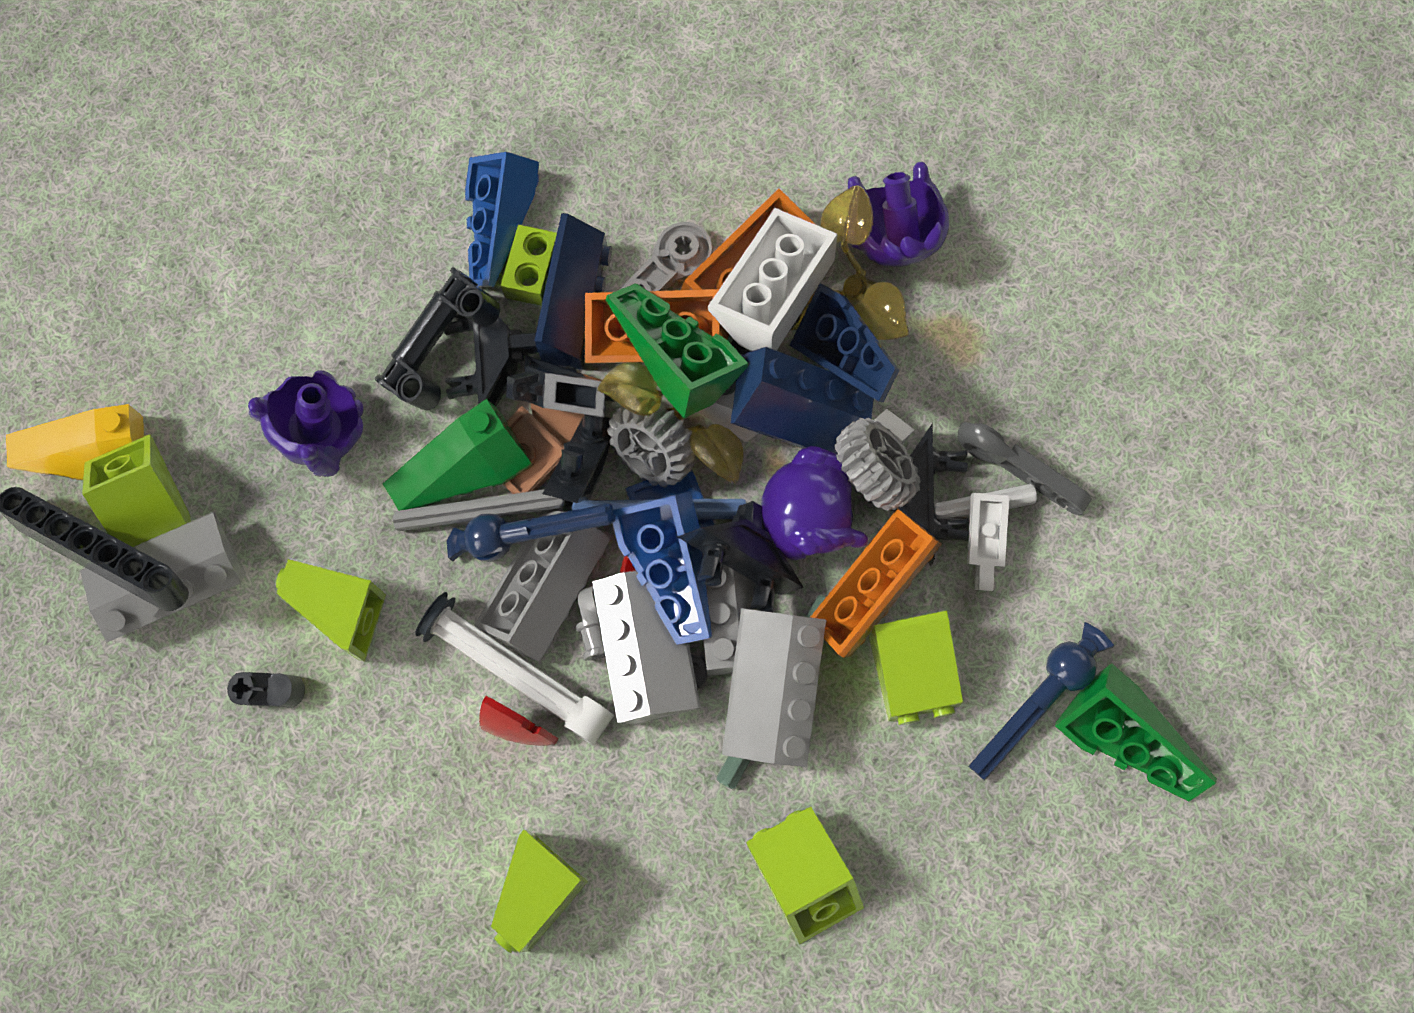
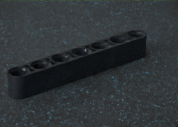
(93, 549)

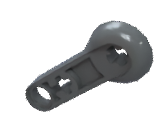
(989, 446)

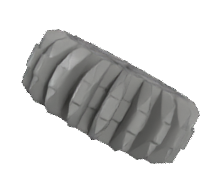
(652, 445)
(877, 464)

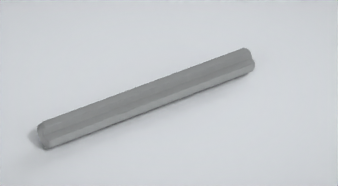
(467, 510)

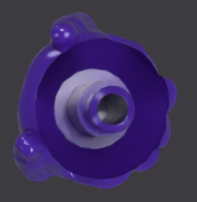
(907, 219)
(310, 421)
(810, 506)

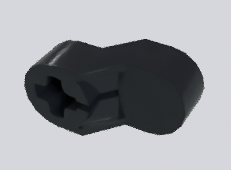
(282, 689)

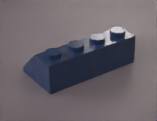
(574, 270)
(795, 400)

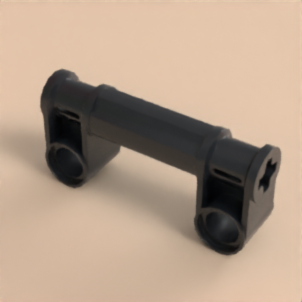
(403, 374)

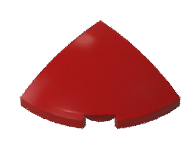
(511, 726)

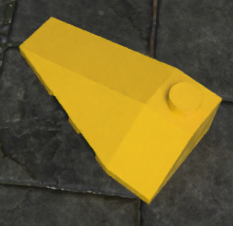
(69, 442)

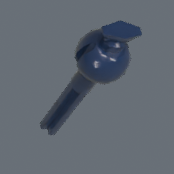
(491, 537)
(1069, 668)

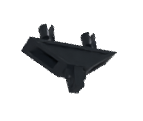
(495, 358)
(557, 388)
(581, 461)
(922, 504)
(749, 552)

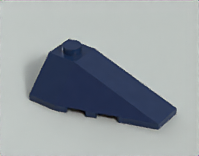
(844, 344)

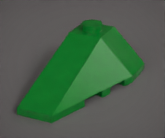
(681, 357)
(464, 457)
(1127, 726)

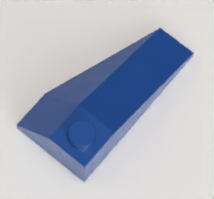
(501, 194)
(666, 563)

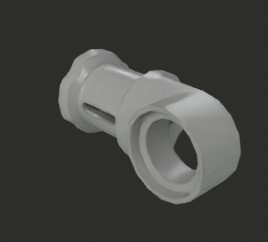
(590, 625)

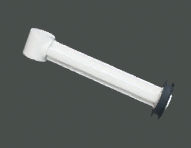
(580, 714)

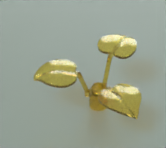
(878, 303)
(637, 392)

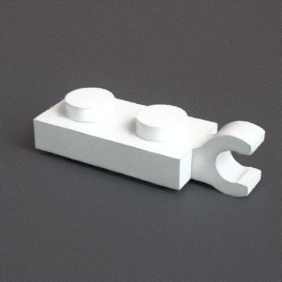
(987, 536)

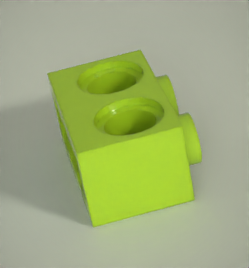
(525, 265)

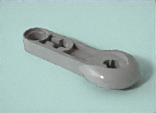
(666, 263)

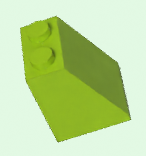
(134, 492)
(335, 603)
(916, 667)
(805, 874)
(533, 894)

